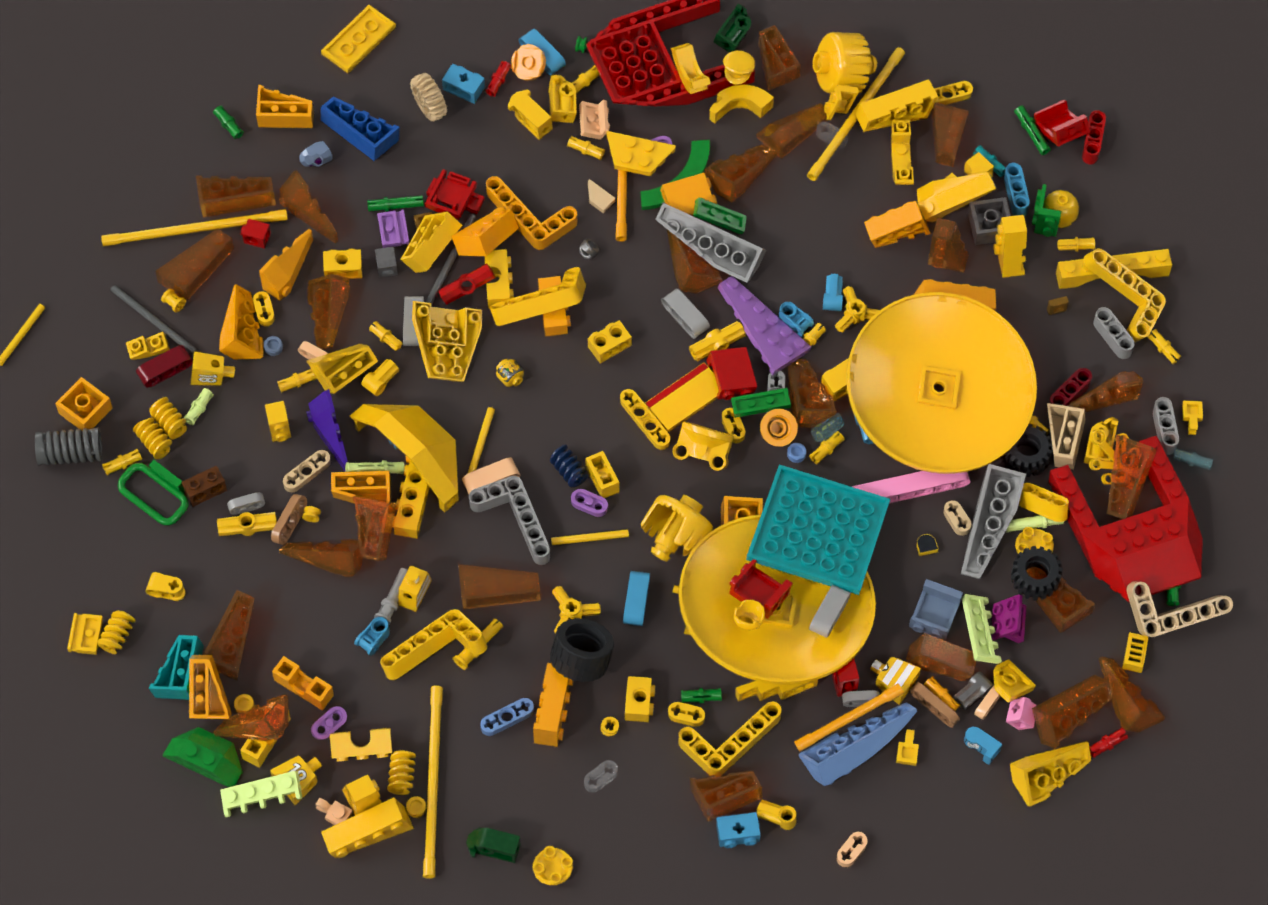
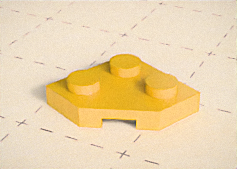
(1011, 681)

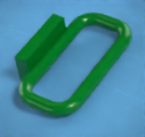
(163, 478)

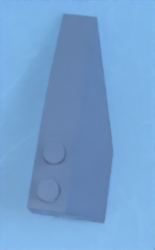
(844, 752)

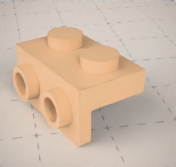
(594, 119)

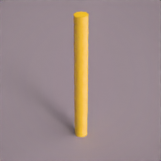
(21, 333)
(481, 439)
(589, 537)

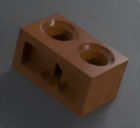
(204, 486)

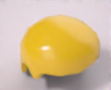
(749, 614)

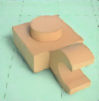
(335, 813)

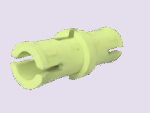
(198, 406)

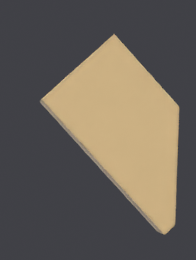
(599, 197)

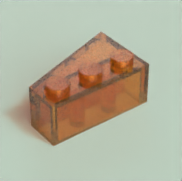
(777, 58)
(948, 131)
(947, 248)
(941, 657)
(725, 793)

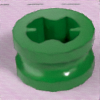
(581, 44)

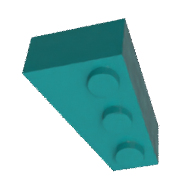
(174, 675)

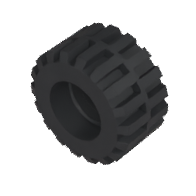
(1030, 464)
(1036, 587)

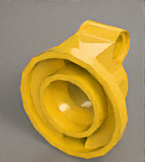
(704, 444)

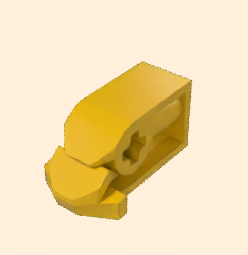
(562, 99)
(530, 114)
(1095, 451)

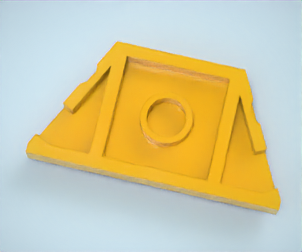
(637, 154)

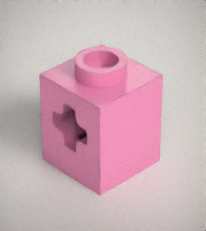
(1021, 714)

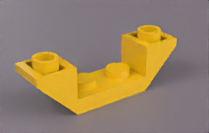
(900, 152)

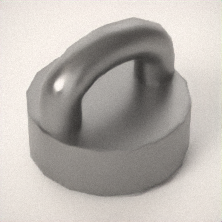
(589, 247)

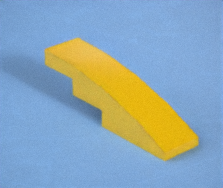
(766, 690)

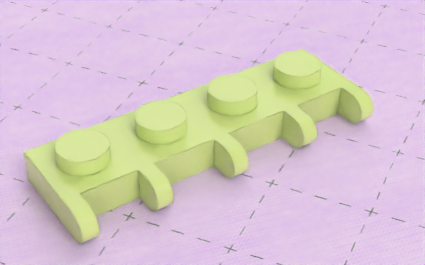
(979, 629)
(261, 791)

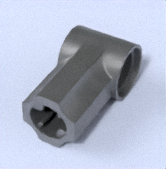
(977, 687)

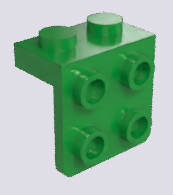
(1045, 220)

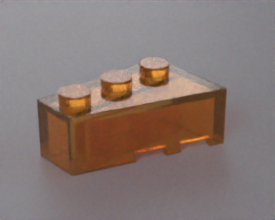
(374, 526)

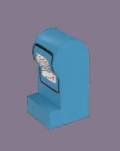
(983, 743)

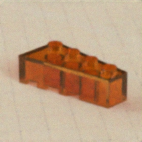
(233, 194)

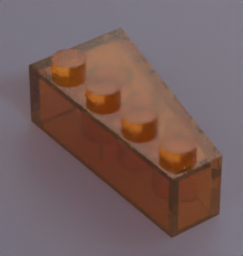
(196, 264)
(1128, 475)
(496, 586)
(1065, 605)
(231, 635)
(1070, 708)

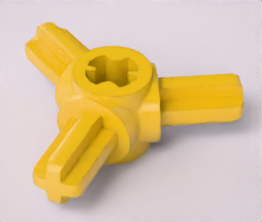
(855, 310)
(570, 603)

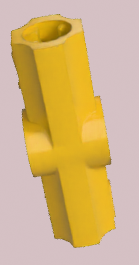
(717, 340)
(235, 525)

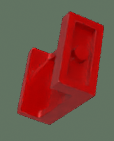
(1060, 124)
(732, 372)
(758, 586)

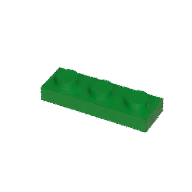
(719, 216)
(760, 402)

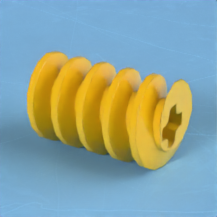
(168, 418)
(153, 437)
(114, 630)
(400, 772)

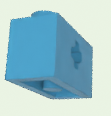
(463, 83)
(747, 825)

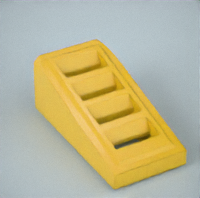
(1133, 665)

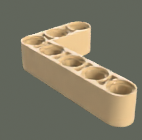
(1175, 615)

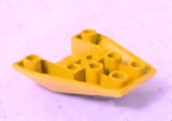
(446, 339)

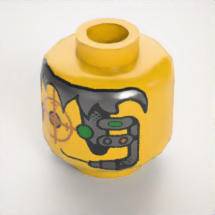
(509, 372)

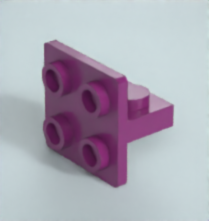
(1009, 619)

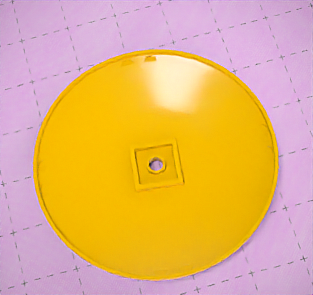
(947, 343)
(783, 645)

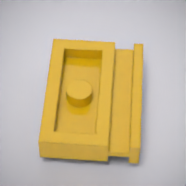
(85, 633)

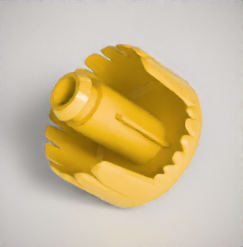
(843, 61)
(676, 524)

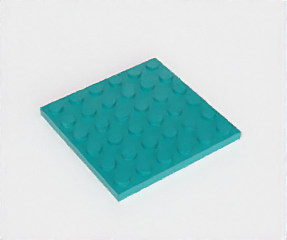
(818, 529)

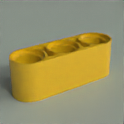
(1044, 502)

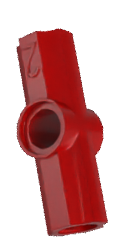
(456, 289)

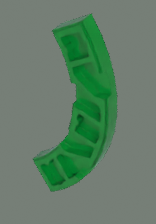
(696, 165)

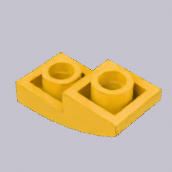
(147, 347)

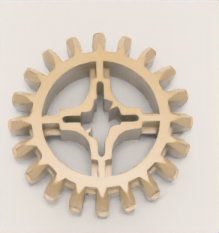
(428, 96)

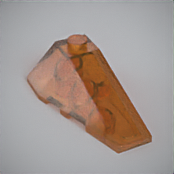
(736, 174)

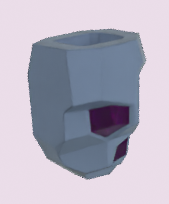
(315, 155)

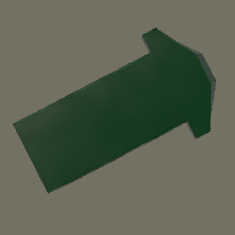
(731, 33)
(494, 844)

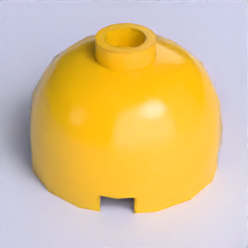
(1064, 202)

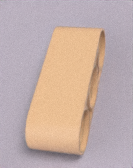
(490, 474)

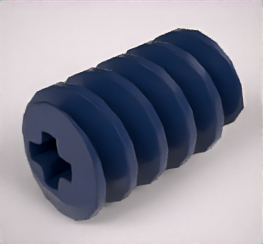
(568, 466)

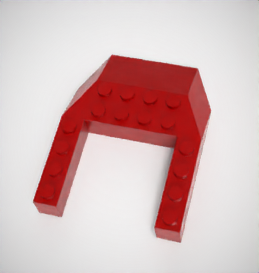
(637, 62)
(1149, 547)

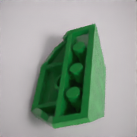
(206, 755)

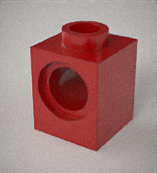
(256, 233)

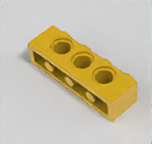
(411, 525)

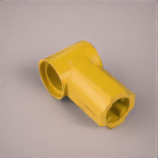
(377, 380)
(775, 813)

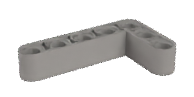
(520, 512)

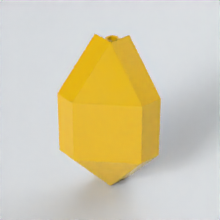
(421, 440)

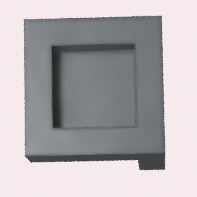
(386, 262)

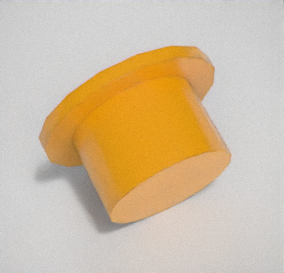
(778, 427)

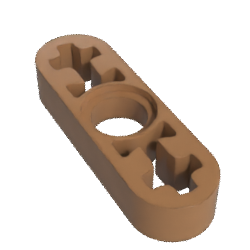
(294, 510)
(934, 704)

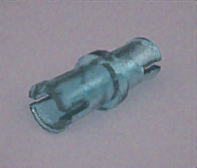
(1193, 459)

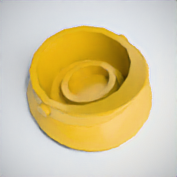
(738, 66)

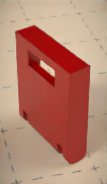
(452, 192)

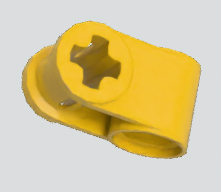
(165, 587)

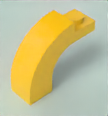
(688, 68)
(741, 97)

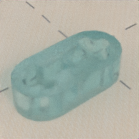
(827, 428)

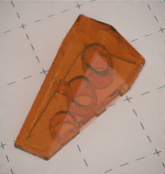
(792, 130)
(297, 199)
(690, 269)
(328, 301)
(1116, 390)
(808, 398)
(336, 558)
(1129, 705)
(259, 722)

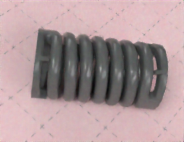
(62, 455)

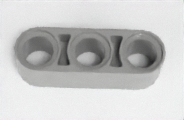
(685, 313)
(1110, 325)
(409, 333)
(1165, 417)
(829, 611)

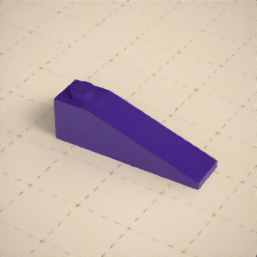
(325, 423)

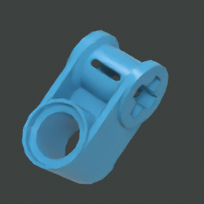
(798, 320)
(372, 639)

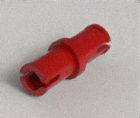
(498, 78)
(1108, 742)

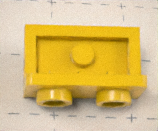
(840, 100)

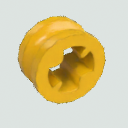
(311, 514)
(607, 732)

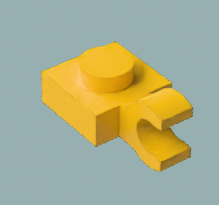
(1192, 412)
(907, 751)

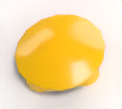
(1033, 537)
(552, 866)

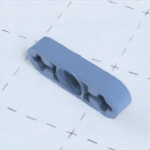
(522, 715)

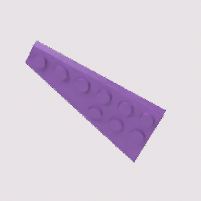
(765, 330)

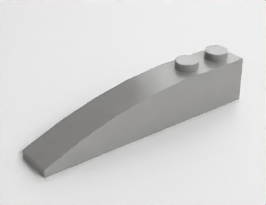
(713, 244)
(993, 514)

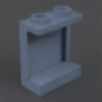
(936, 609)

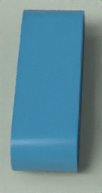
(554, 59)
(1016, 182)
(636, 598)

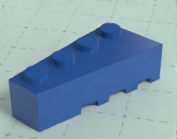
(359, 128)

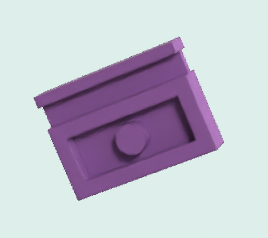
(393, 228)

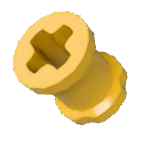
(173, 300)

